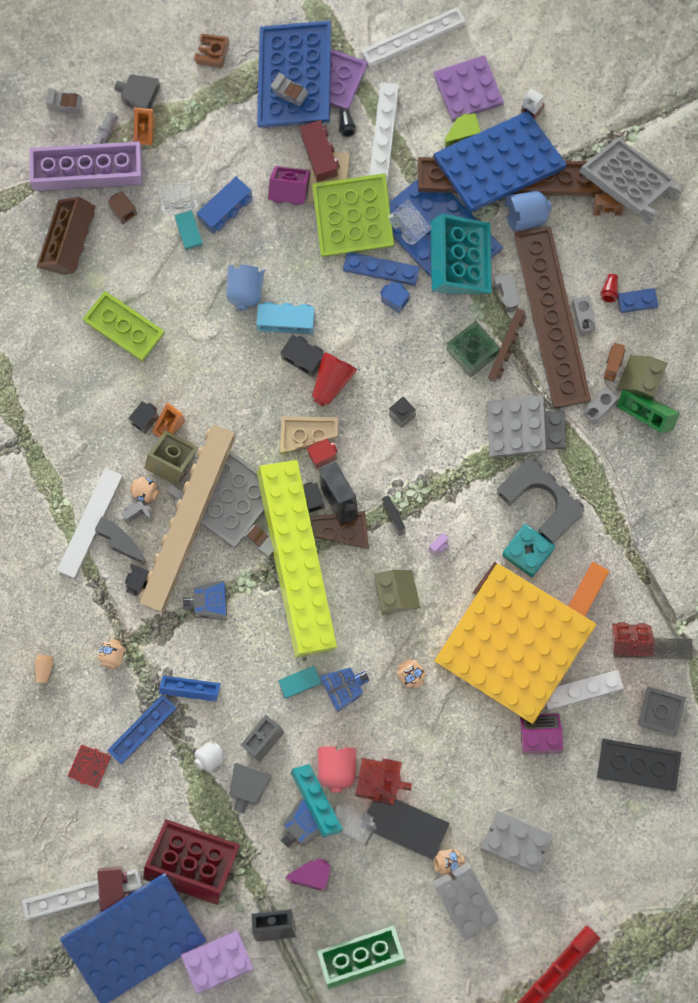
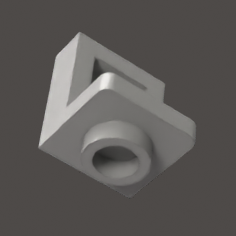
(134, 511)

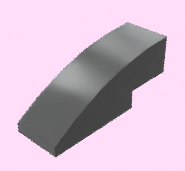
(119, 540)

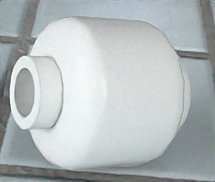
(208, 757)

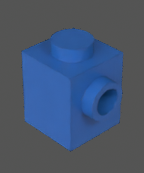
(395, 296)

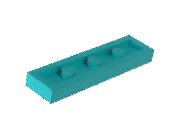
(316, 801)

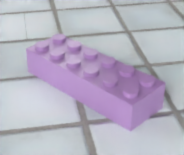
(86, 166)

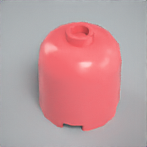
(336, 768)

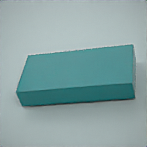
(188, 230)
(300, 682)

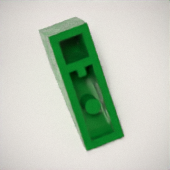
(648, 411)

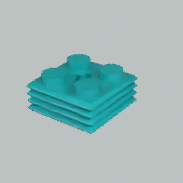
(530, 562)

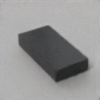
(393, 515)

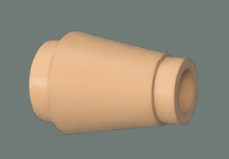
(43, 667)

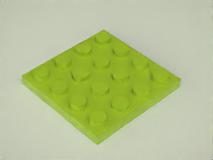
(353, 215)

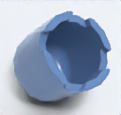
(527, 210)
(244, 286)

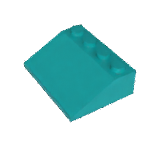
(460, 255)

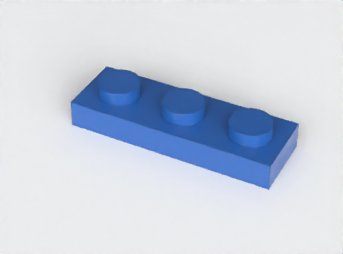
(189, 688)

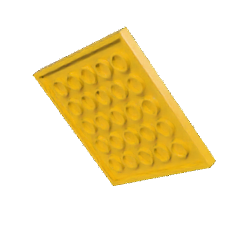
(515, 643)

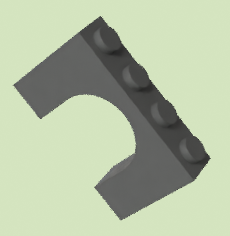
(532, 476)

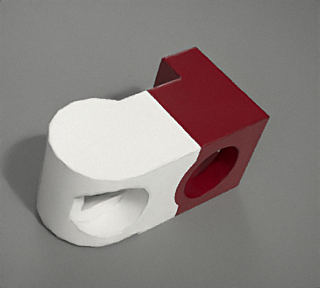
(533, 102)

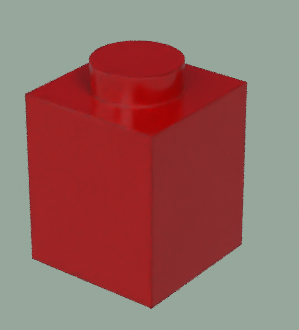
(322, 453)

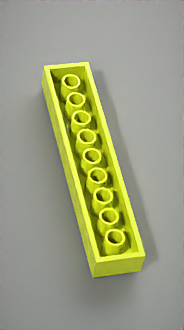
(296, 558)

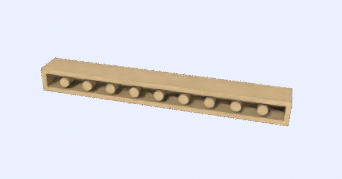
(187, 519)

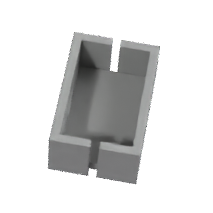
(516, 842)
(465, 901)

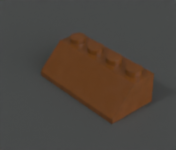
(66, 235)

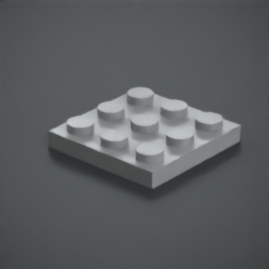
(517, 426)

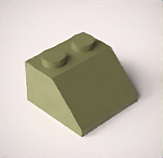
(642, 375)
(170, 457)
(396, 591)

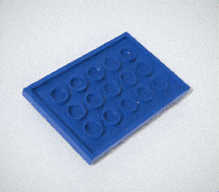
(304, 58)
(499, 161)
(430, 206)
(133, 939)

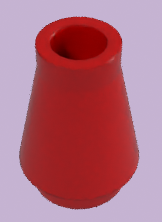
(610, 289)

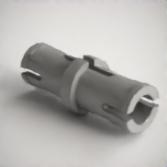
(105, 129)

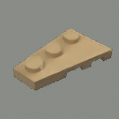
(306, 431)

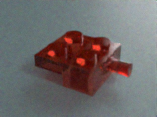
(632, 639)
(380, 780)

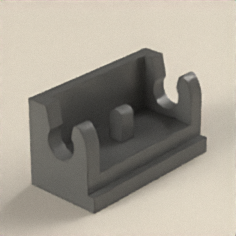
(262, 738)

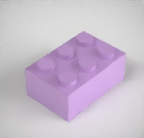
(217, 962)

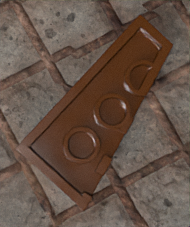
(510, 339)

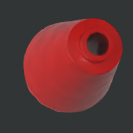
(331, 379)

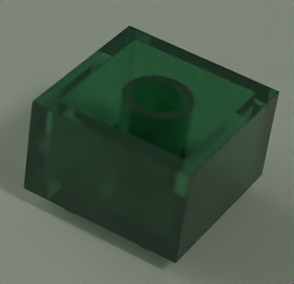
(472, 348)

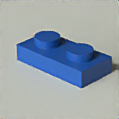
(638, 300)

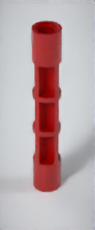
(563, 965)

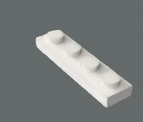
(585, 689)

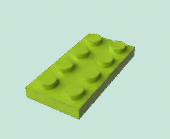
(123, 326)

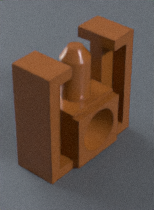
(216, 43)
(606, 203)
(614, 361)

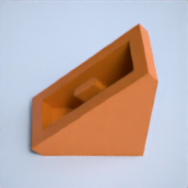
(144, 125)
(169, 420)

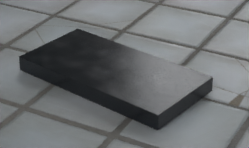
(639, 765)
(408, 827)

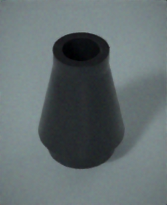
(346, 123)

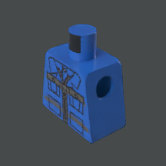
(344, 687)

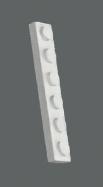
(384, 129)

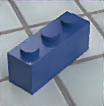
(225, 205)

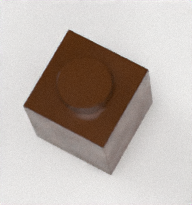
(122, 207)

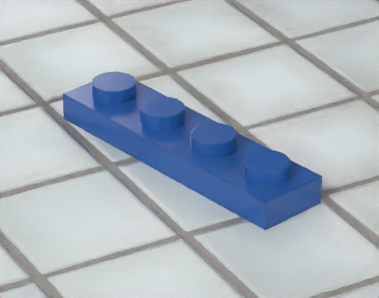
(381, 269)
(142, 729)

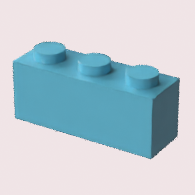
(285, 318)

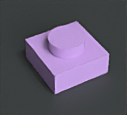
(439, 544)

